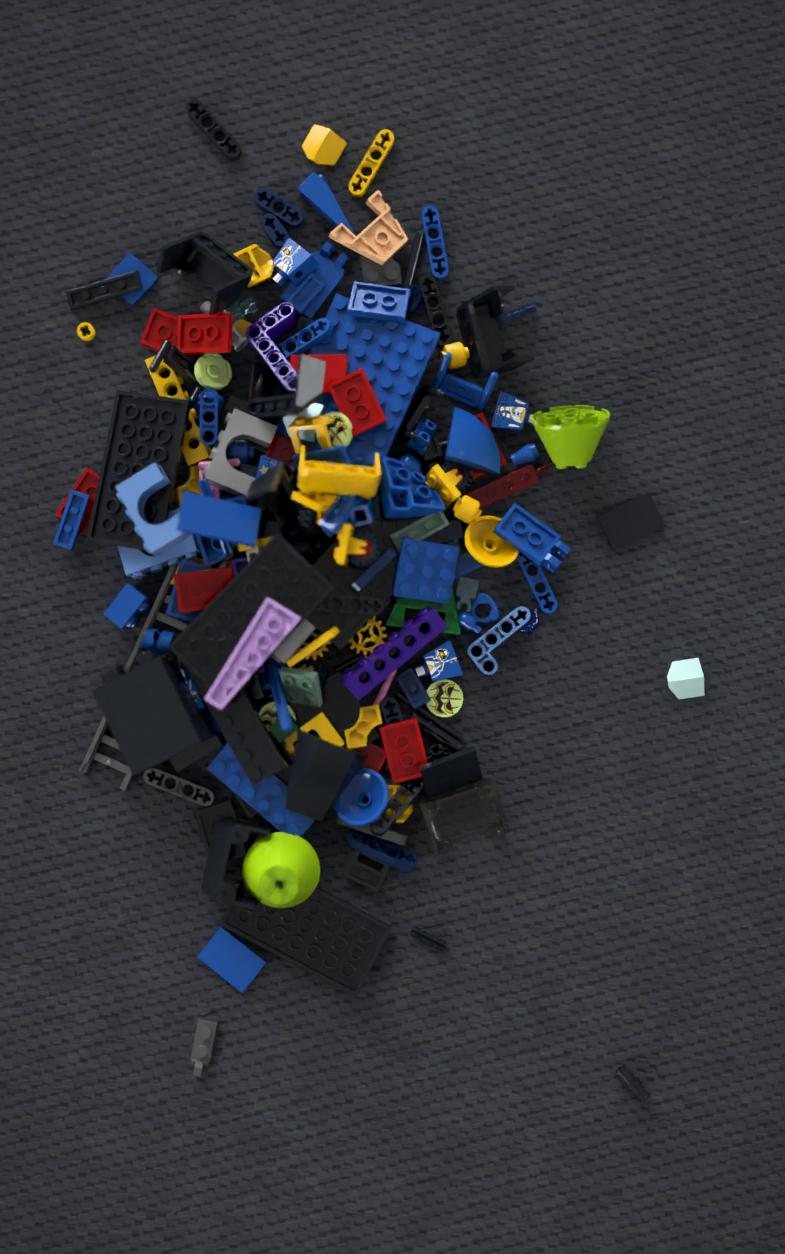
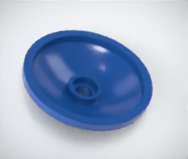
(352, 805)

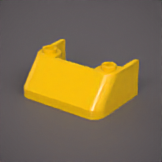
(338, 478)

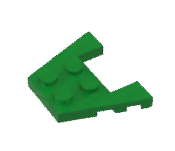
(397, 615)

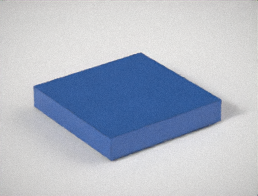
(148, 278)

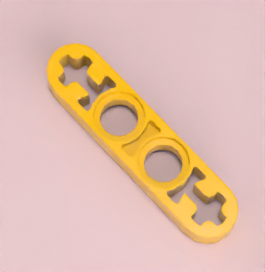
(373, 164)

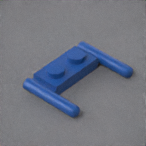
(461, 389)

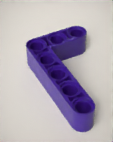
(264, 332)

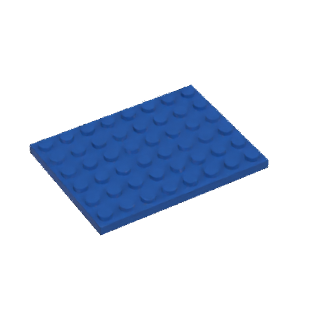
(394, 364)

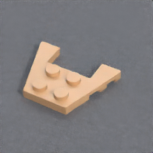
(379, 239)

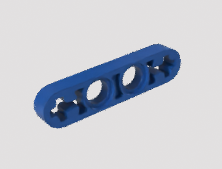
(435, 243)
(298, 338)
(533, 580)

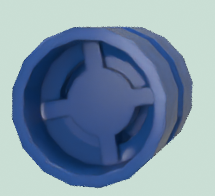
(157, 640)

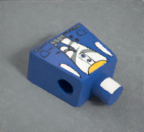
(510, 414)

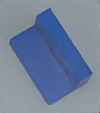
(337, 514)

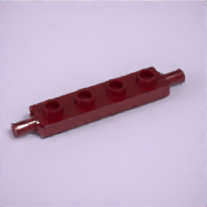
(506, 485)

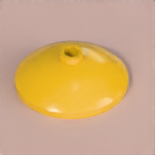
(480, 536)

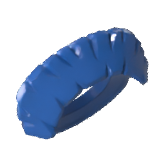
(494, 613)

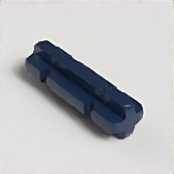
(518, 312)

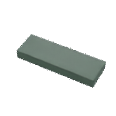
(420, 529)

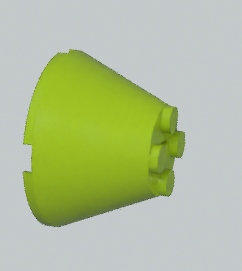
(571, 433)
(281, 870)

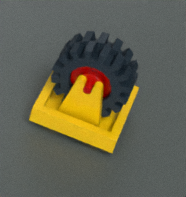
(449, 481)
(314, 508)
(359, 547)

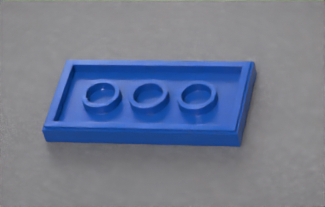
(218, 519)

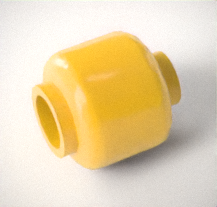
(459, 354)
(466, 509)

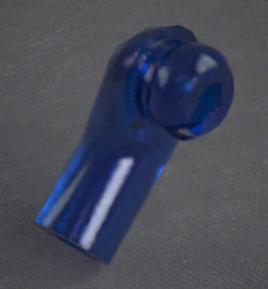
(416, 299)
(532, 624)

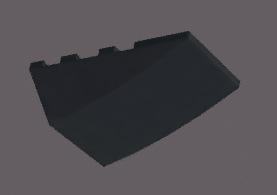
(319, 775)

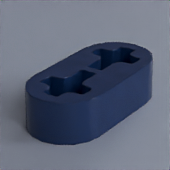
(272, 233)

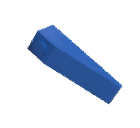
(318, 195)

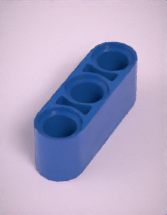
(205, 407)

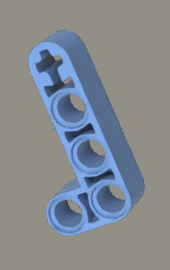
(500, 637)

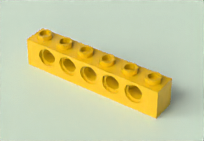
(163, 385)

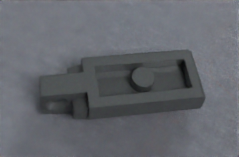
(203, 1045)

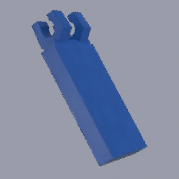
(328, 272)
(531, 537)

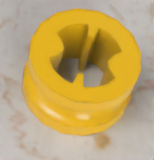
(83, 326)

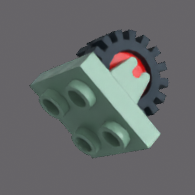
(304, 682)

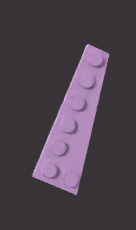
(260, 639)

